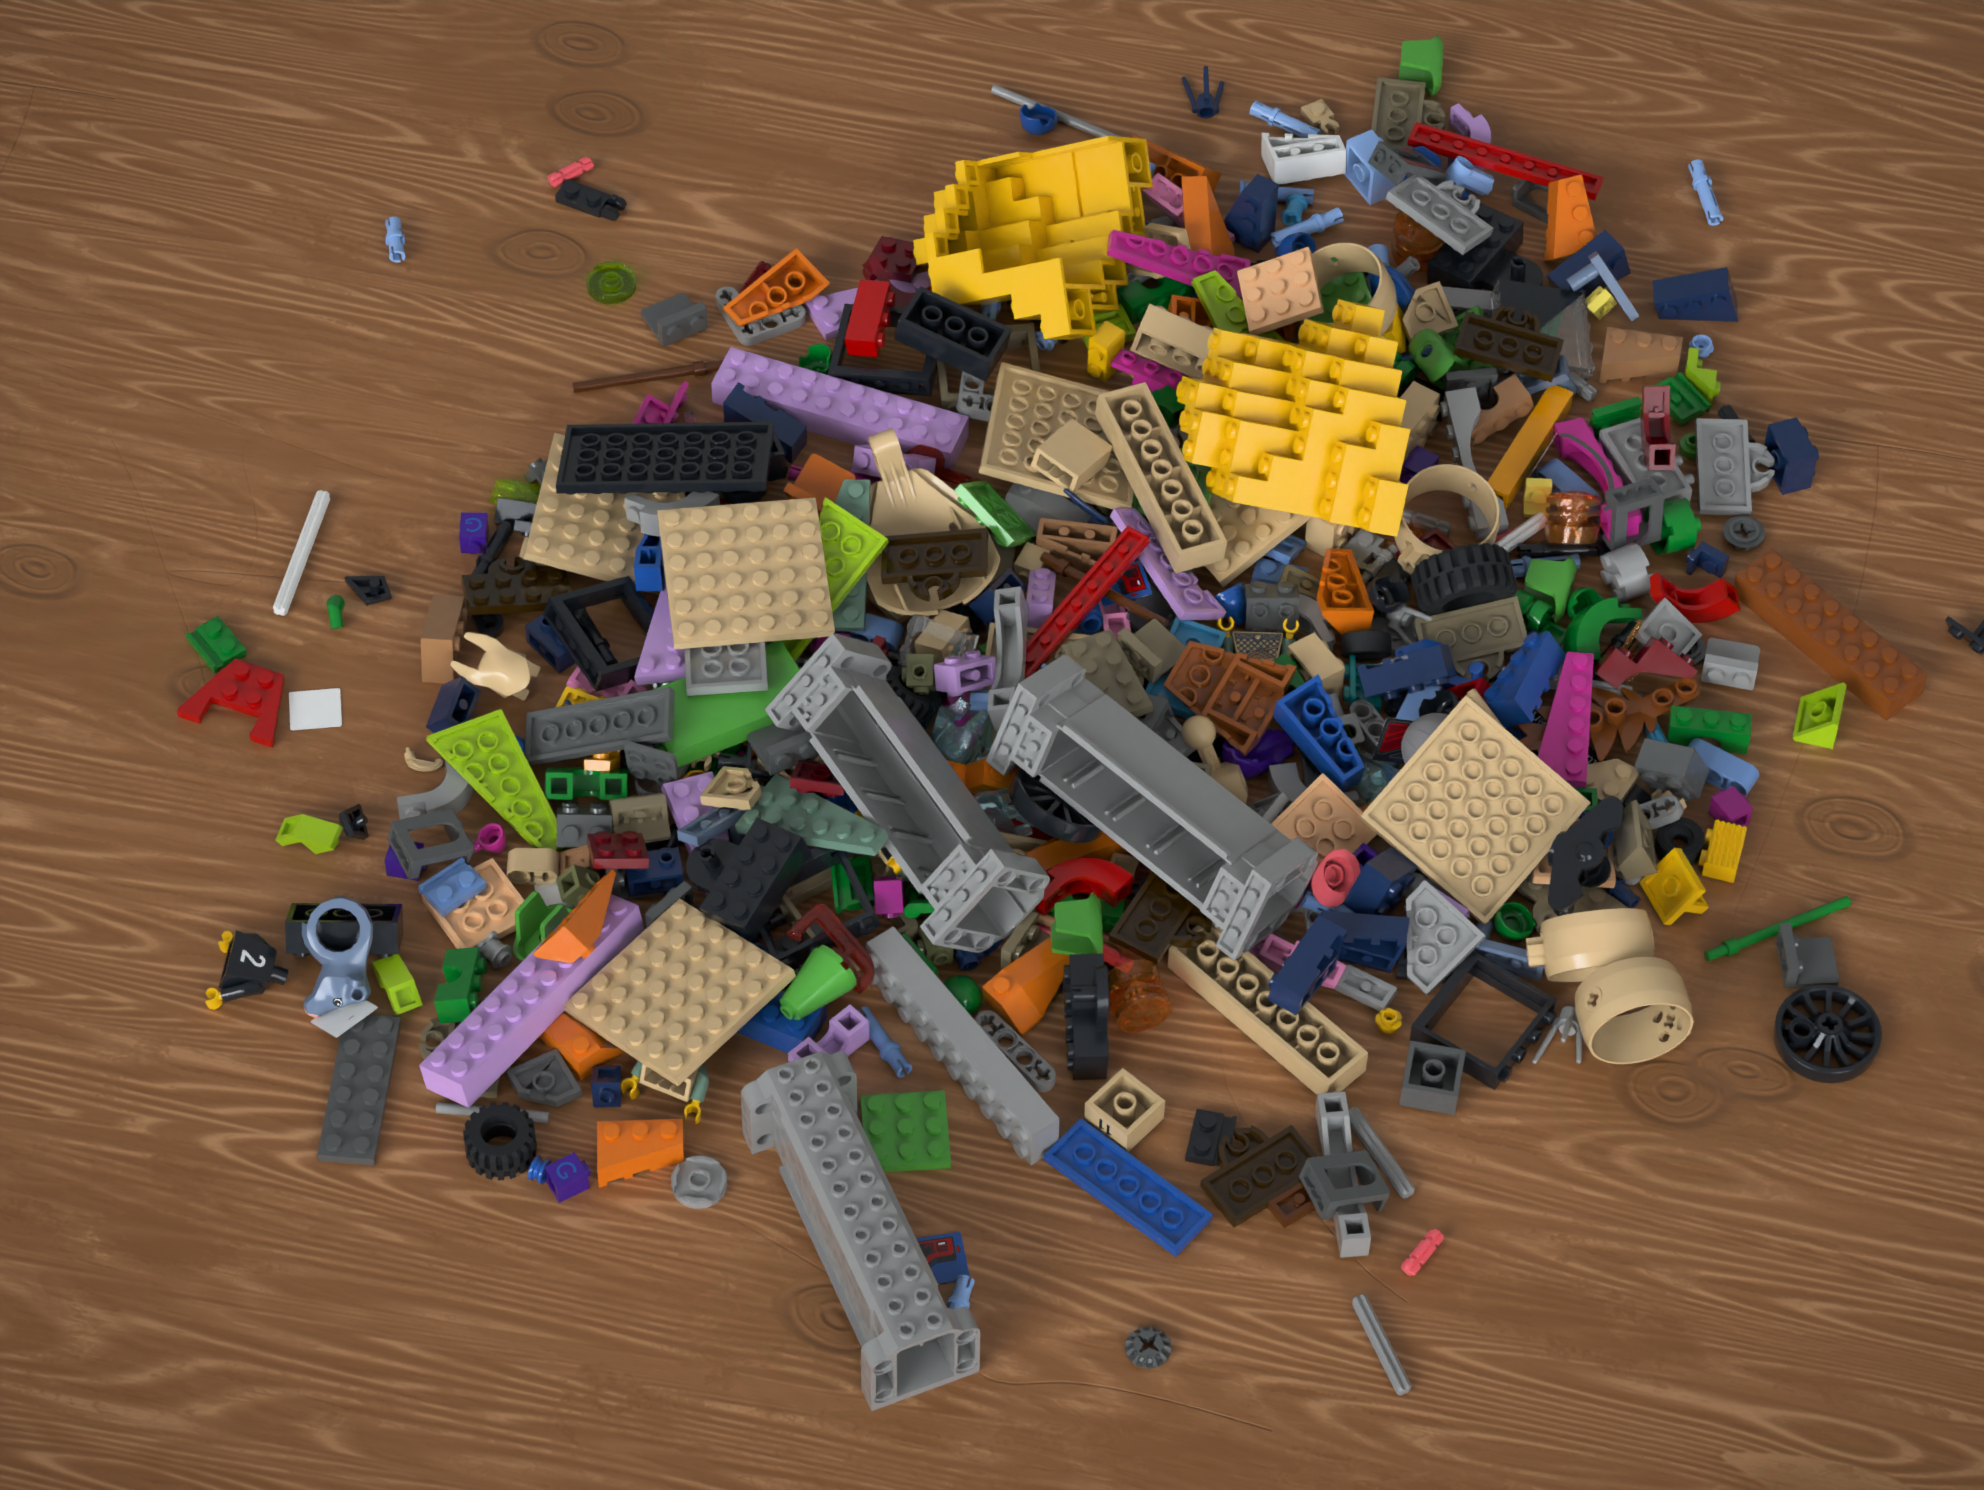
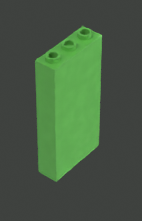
(723, 720)

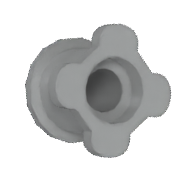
(495, 951)

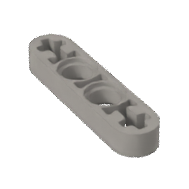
(1017, 1049)

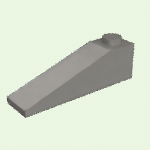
(1036, 504)

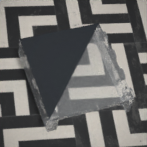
(1560, 315)

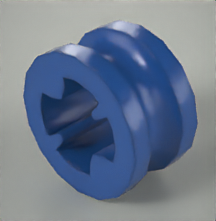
(537, 1170)

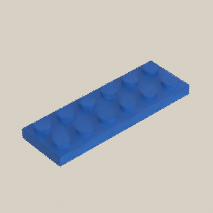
(1128, 1187)

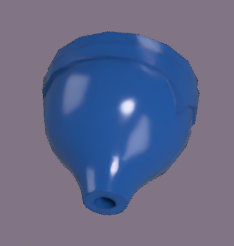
(1295, 242)
(1234, 603)

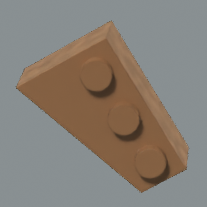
(1639, 354)
(1075, 541)
(442, 637)

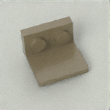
(1151, 649)
(1023, 939)

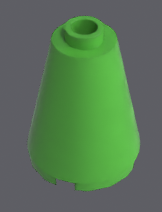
(817, 984)

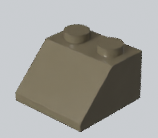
(1634, 844)

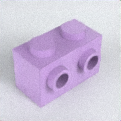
(964, 673)

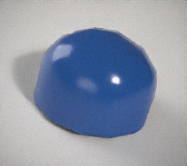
(1038, 119)

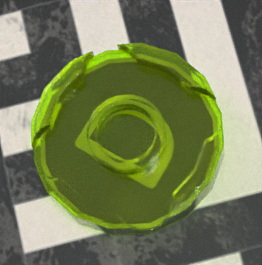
(611, 283)

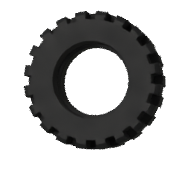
(1463, 578)

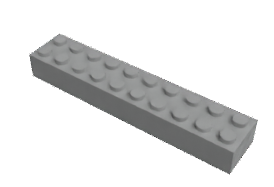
(963, 1047)

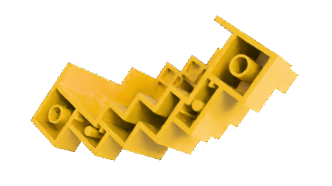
(1039, 231)
(1304, 421)

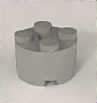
(1626, 572)

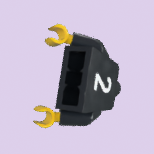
(246, 968)

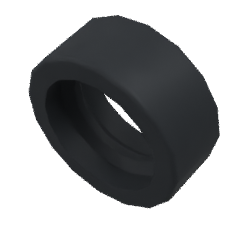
(1366, 644)

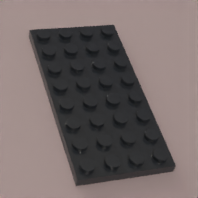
(665, 458)

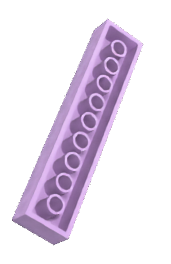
(840, 406)
(521, 1011)

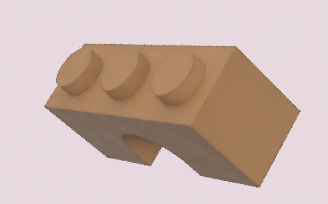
(1512, 403)

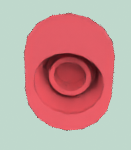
(1335, 877)

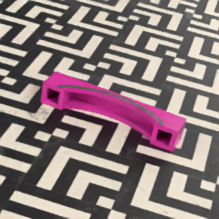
(1577, 443)

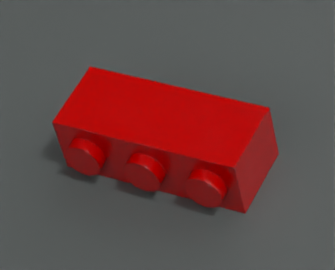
(869, 318)

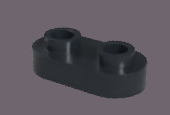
(489, 624)

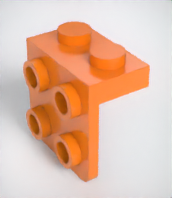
(818, 480)

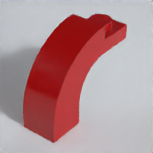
(1699, 604)
(1086, 876)

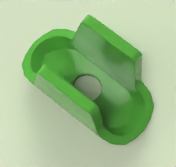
(1423, 63)
(1440, 358)
(1552, 583)
(535, 920)
(1077, 927)

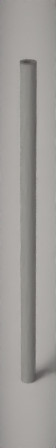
(1062, 117)

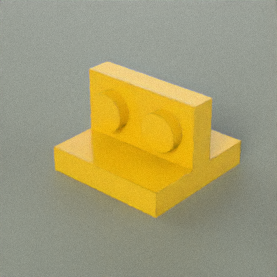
(1674, 888)

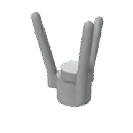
(1404, 618)
(1568, 1026)

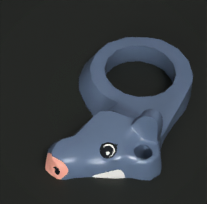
(342, 972)

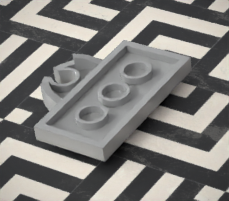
(1442, 211)
(1728, 466)

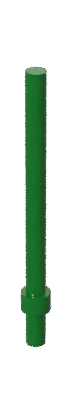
(1731, 946)

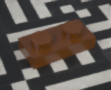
(1291, 1205)

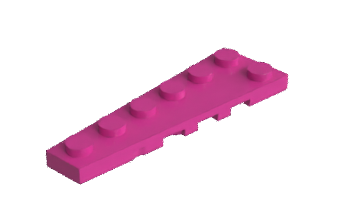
(1174, 261)
(1568, 725)

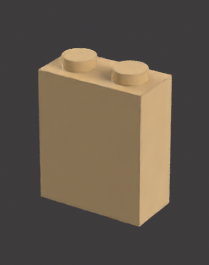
(1071, 455)

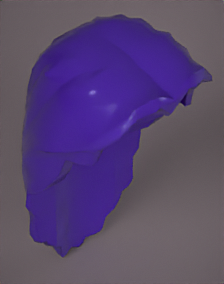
(1271, 750)

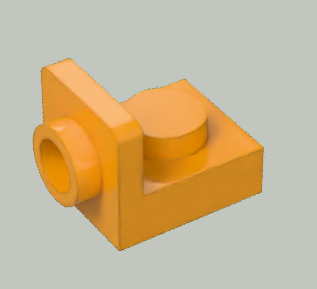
(603, 761)

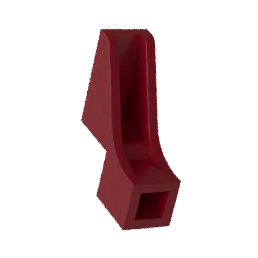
(1653, 658)

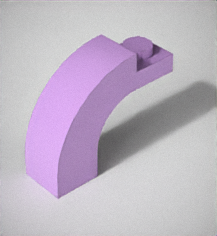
(1466, 125)

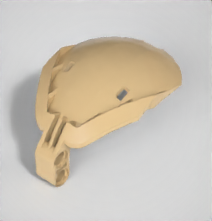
(914, 504)

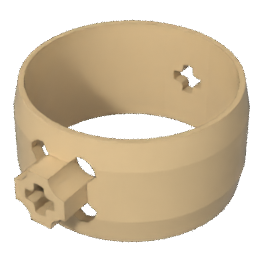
(1357, 258)
(1448, 478)
(1588, 940)
(1628, 986)

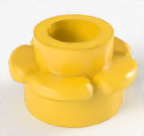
(1388, 1026)

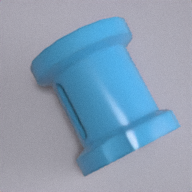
(1295, 206)

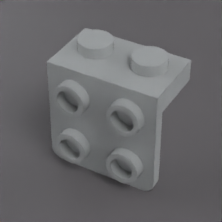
(1730, 663)

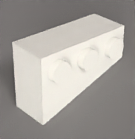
(1303, 158)

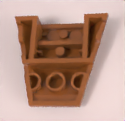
(1230, 691)

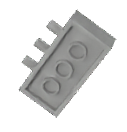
(1624, 449)

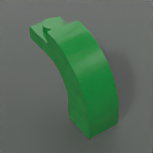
(1585, 627)

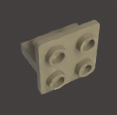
(642, 815)

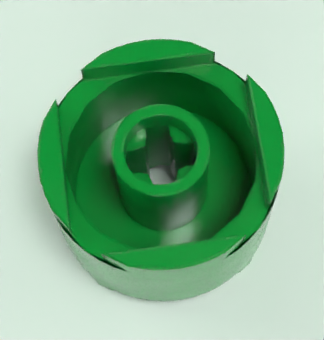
(1678, 527)

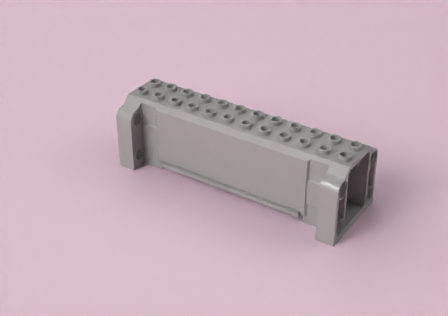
(912, 793)
(1154, 803)
(859, 1229)

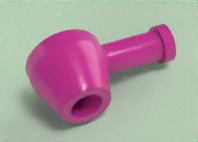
(490, 838)

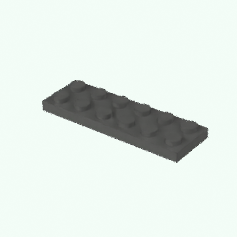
(599, 726)
(359, 1091)

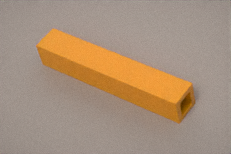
(1530, 443)

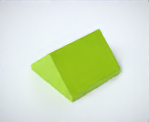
(1820, 716)

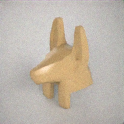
(499, 669)

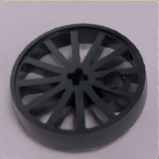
(1049, 811)
(1826, 1032)

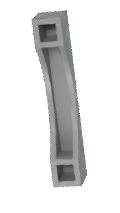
(1462, 414)
(1011, 638)
(1335, 1138)

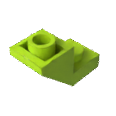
(1702, 379)
(312, 832)
(398, 982)

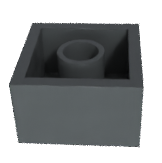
(1671, 768)
(1432, 1077)

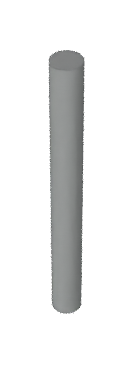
(458, 1109)

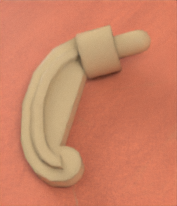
(421, 765)

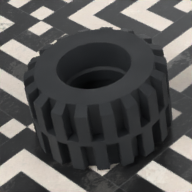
(921, 706)
(494, 1122)

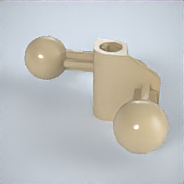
(1199, 733)

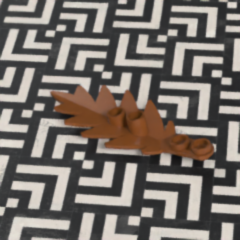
(1619, 715)

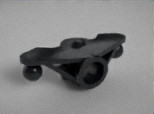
(1580, 856)

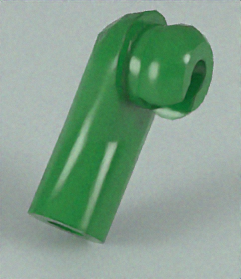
(335, 607)

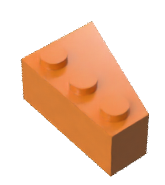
(1568, 218)

